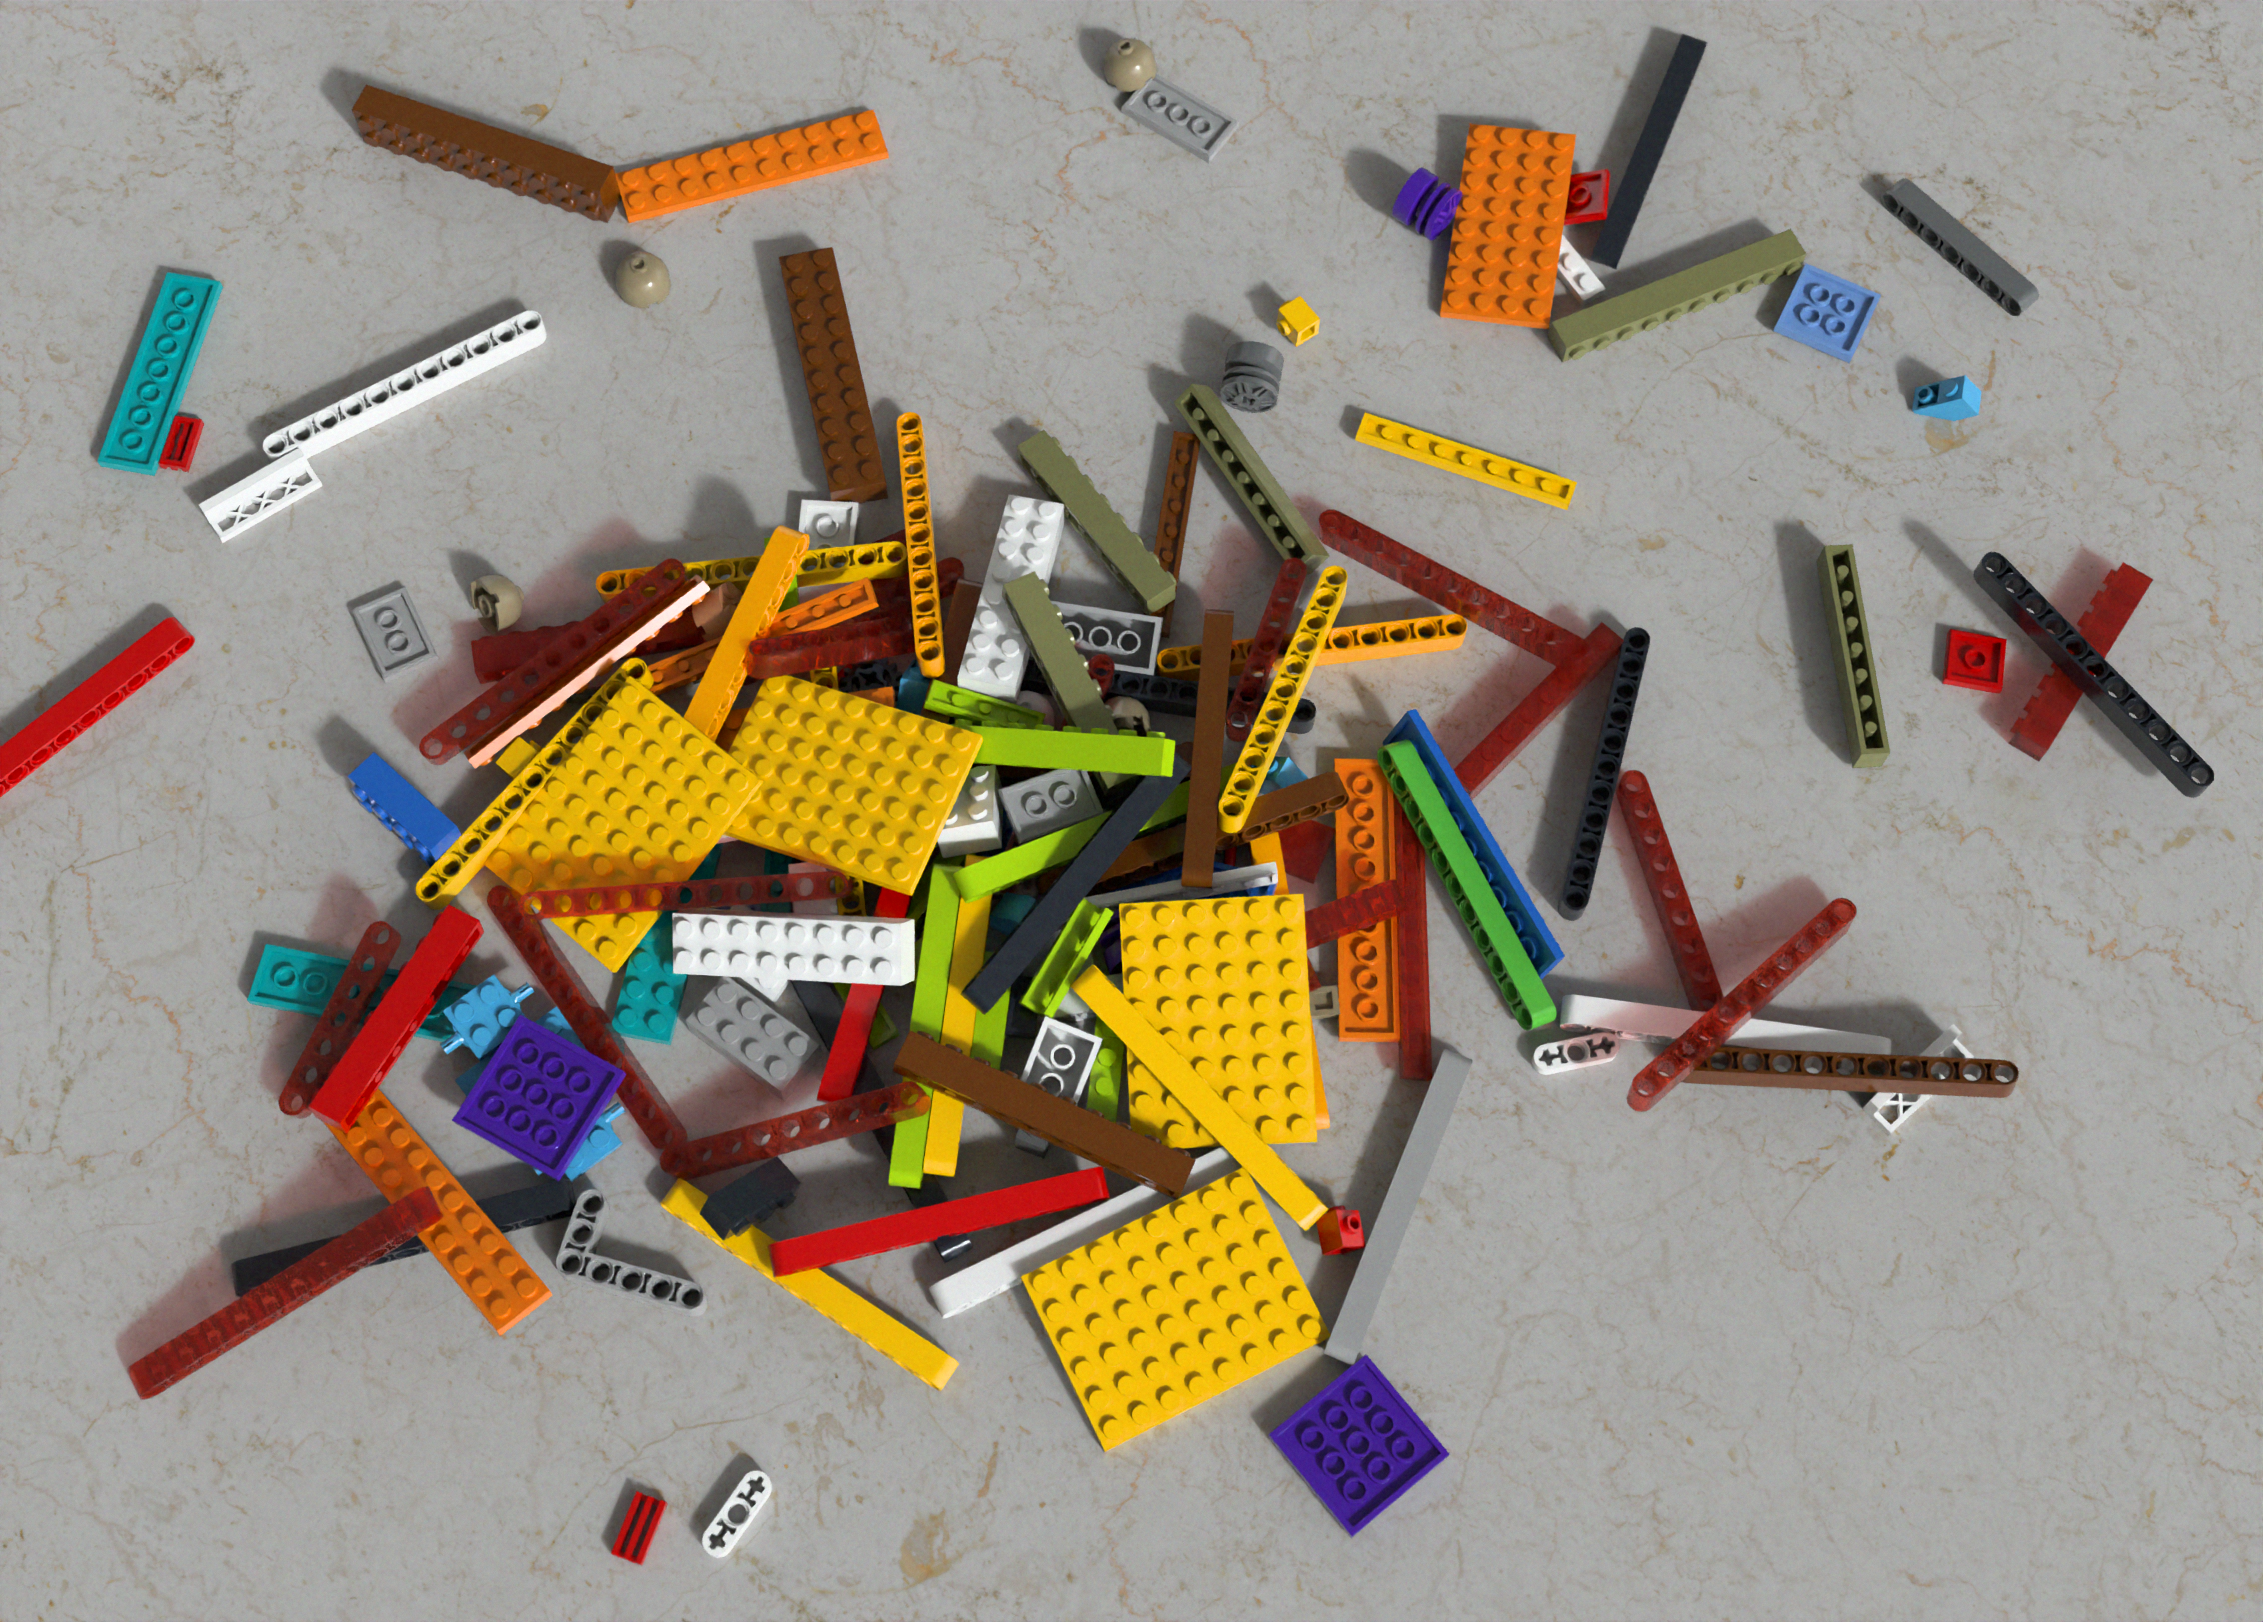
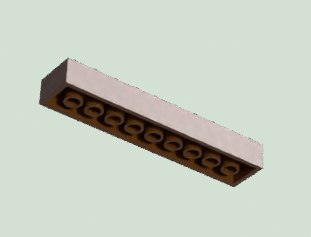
(487, 154)
(833, 377)

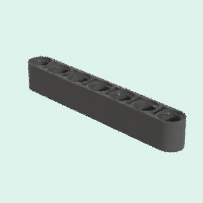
(1960, 247)

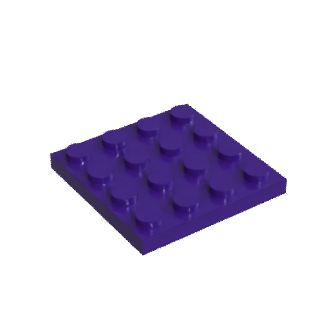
(539, 1097)
(1358, 1445)

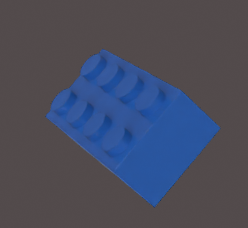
(403, 809)

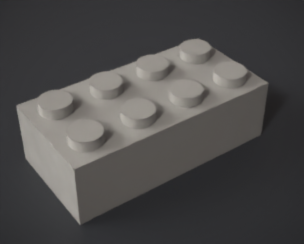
(1123, 636)
(754, 1037)

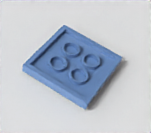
(1827, 313)

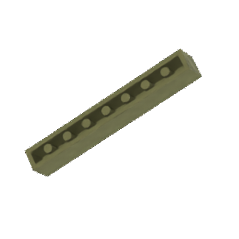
(1250, 476)
(1097, 523)
(1852, 656)
(1062, 666)

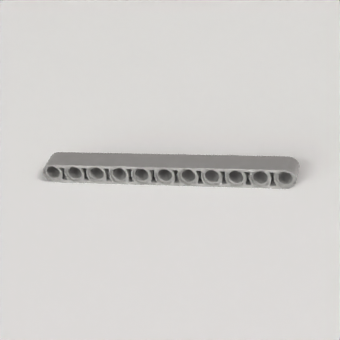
(1398, 1207)

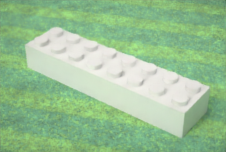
(995, 647)
(794, 946)

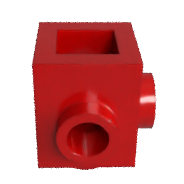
(1340, 1231)

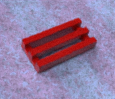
(196, 431)
(649, 1501)

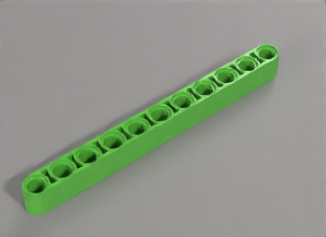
(1466, 885)

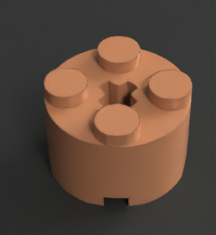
(717, 610)

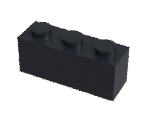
(750, 1199)

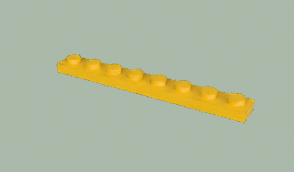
(1466, 461)

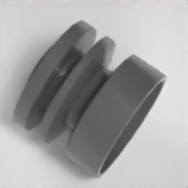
(1252, 377)

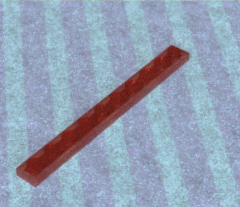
(1413, 963)

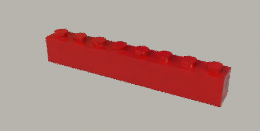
(396, 1019)

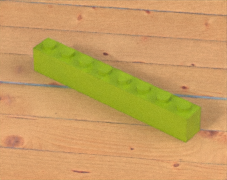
(1073, 749)

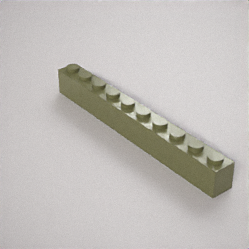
(1676, 295)

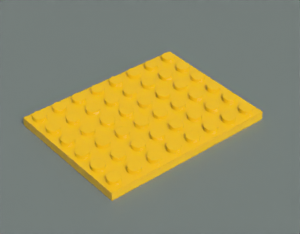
(848, 781)
(625, 807)
(1234, 1001)
(1175, 1308)

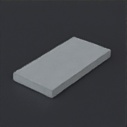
(1180, 117)

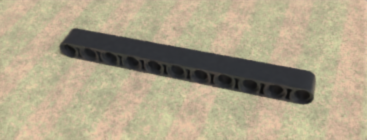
(1648, 151)
(2097, 686)
(1173, 691)
(1604, 784)
(1071, 887)
(826, 1015)
(506, 1211)

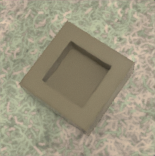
(1324, 1002)

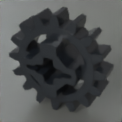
(868, 674)

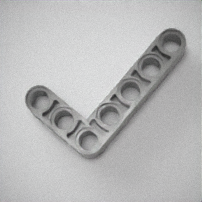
(619, 1271)

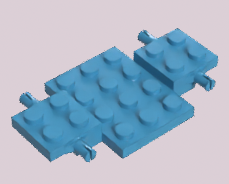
(482, 1023)

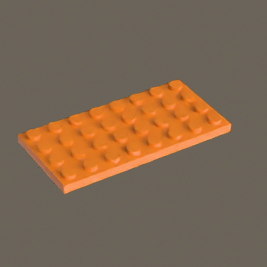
(1508, 226)

